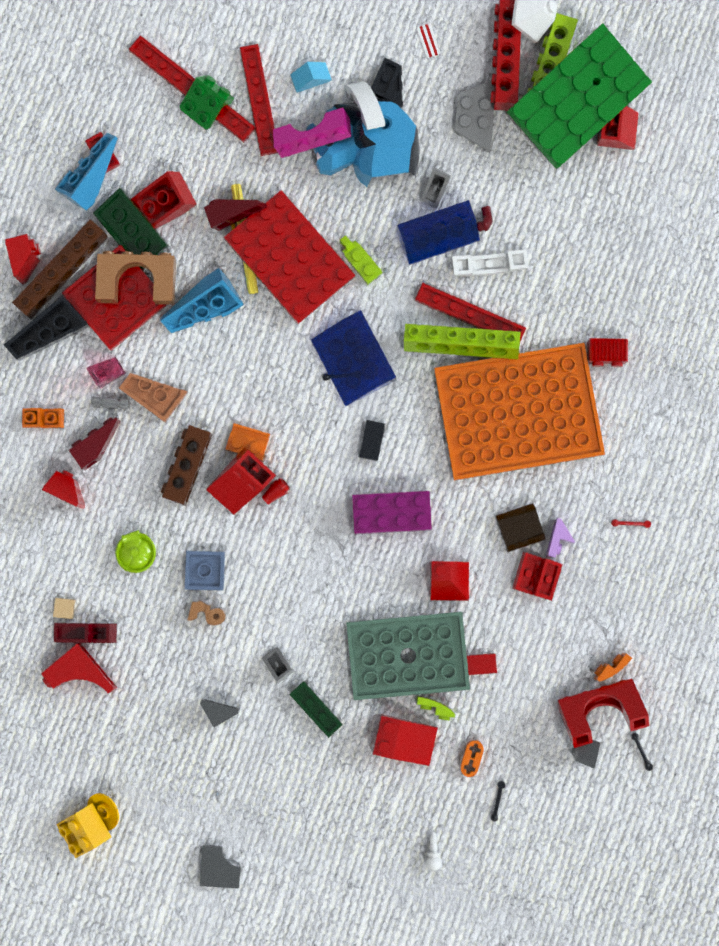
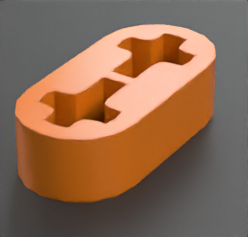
(476, 759)

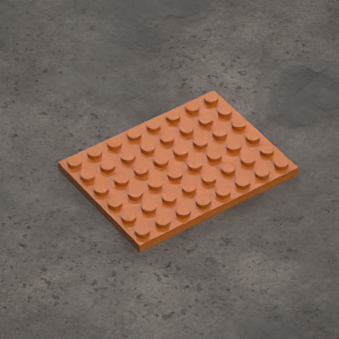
(519, 411)

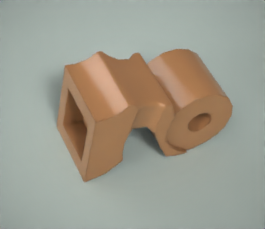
(213, 617)

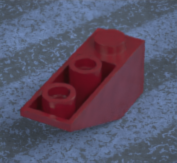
(92, 448)

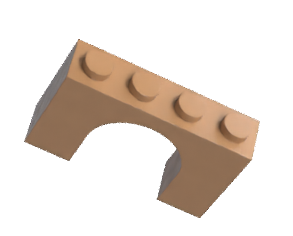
(112, 266)

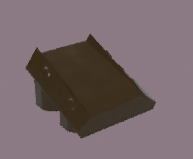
(520, 527)

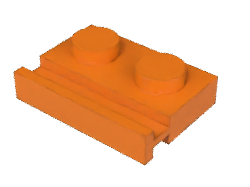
(252, 439)

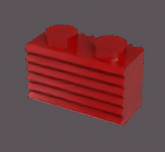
(607, 351)

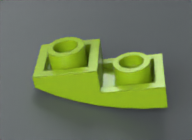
(440, 709)

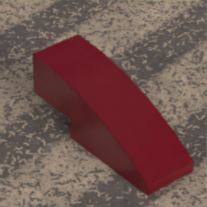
(85, 633)

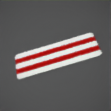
(428, 40)

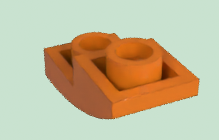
(42, 418)
(606, 671)

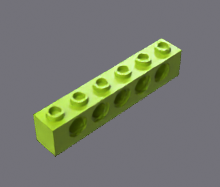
(564, 26)
(461, 341)

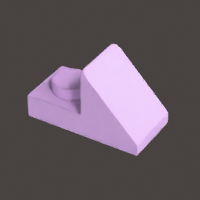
(558, 533)

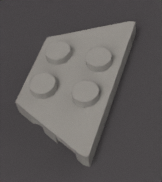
(475, 115)

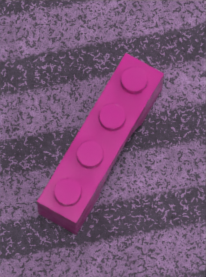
(332, 128)

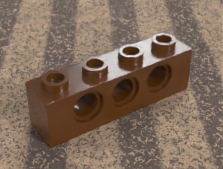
(182, 494)

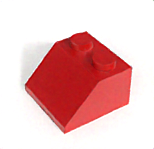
(23, 256)

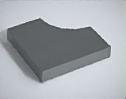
(217, 870)

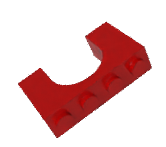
(619, 695)

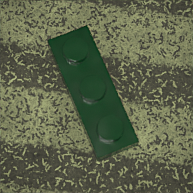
(316, 709)

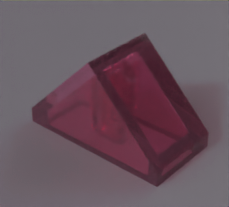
(106, 372)

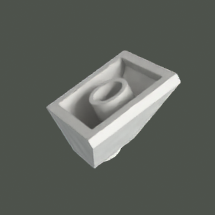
(533, 17)

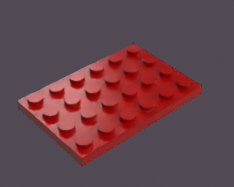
(289, 257)

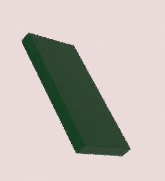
(129, 225)

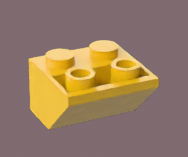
(83, 830)

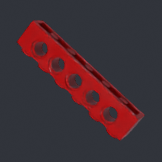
(505, 99)

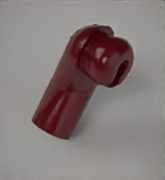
(487, 219)

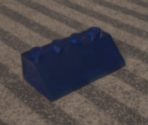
(438, 232)

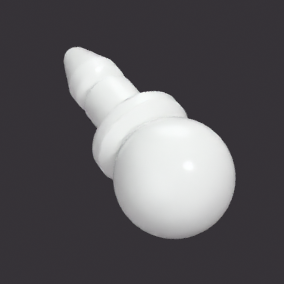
(433, 861)

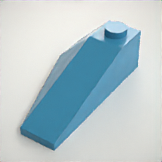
(86, 180)
(206, 300)

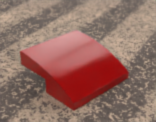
(537, 576)

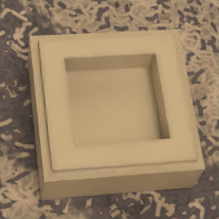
(64, 608)

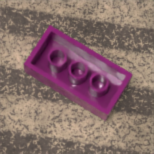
(392, 512)

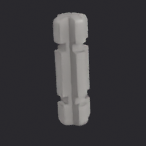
(112, 403)

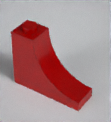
(77, 665)

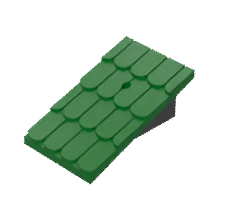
(579, 96)

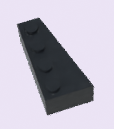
(48, 328)

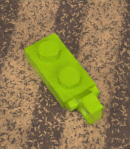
(360, 260)

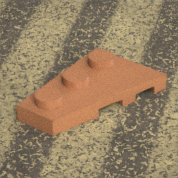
(152, 395)

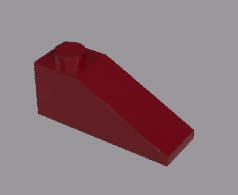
(226, 212)

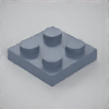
(204, 570)

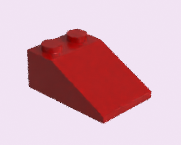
(164, 199)
(404, 740)

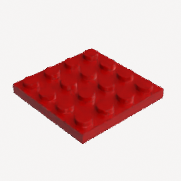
(115, 320)

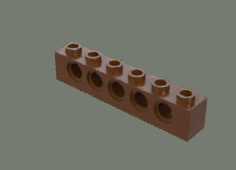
(60, 269)

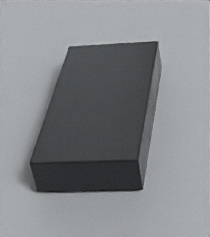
(372, 440)

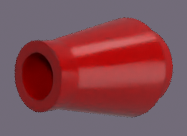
(275, 491)

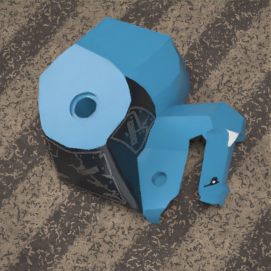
(372, 151)

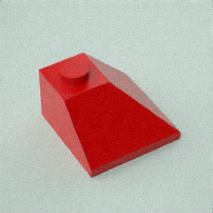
(65, 488)
(449, 580)

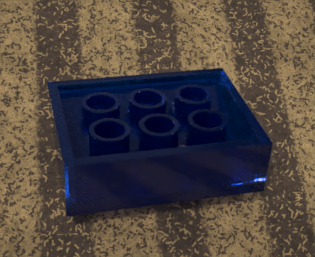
(353, 358)

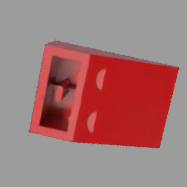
(240, 481)

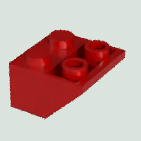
(620, 131)

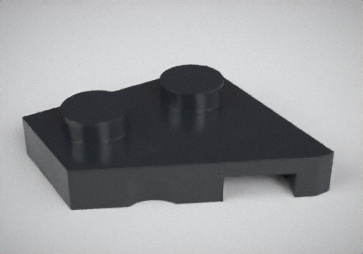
(388, 82)

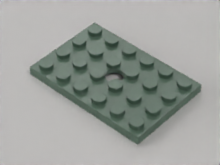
(377, 660)

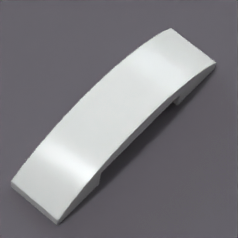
(367, 103)
(490, 264)

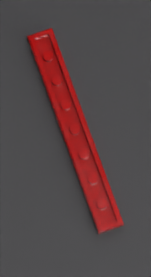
(183, 81)

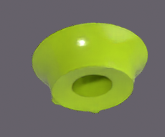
(135, 552)

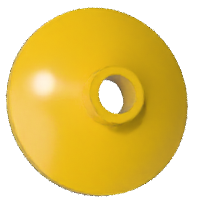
(106, 809)

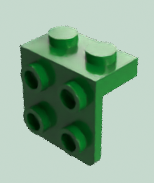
(205, 101)

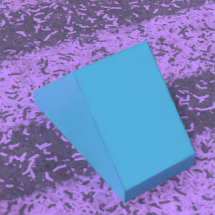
(310, 75)

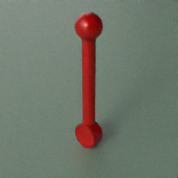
(646, 524)

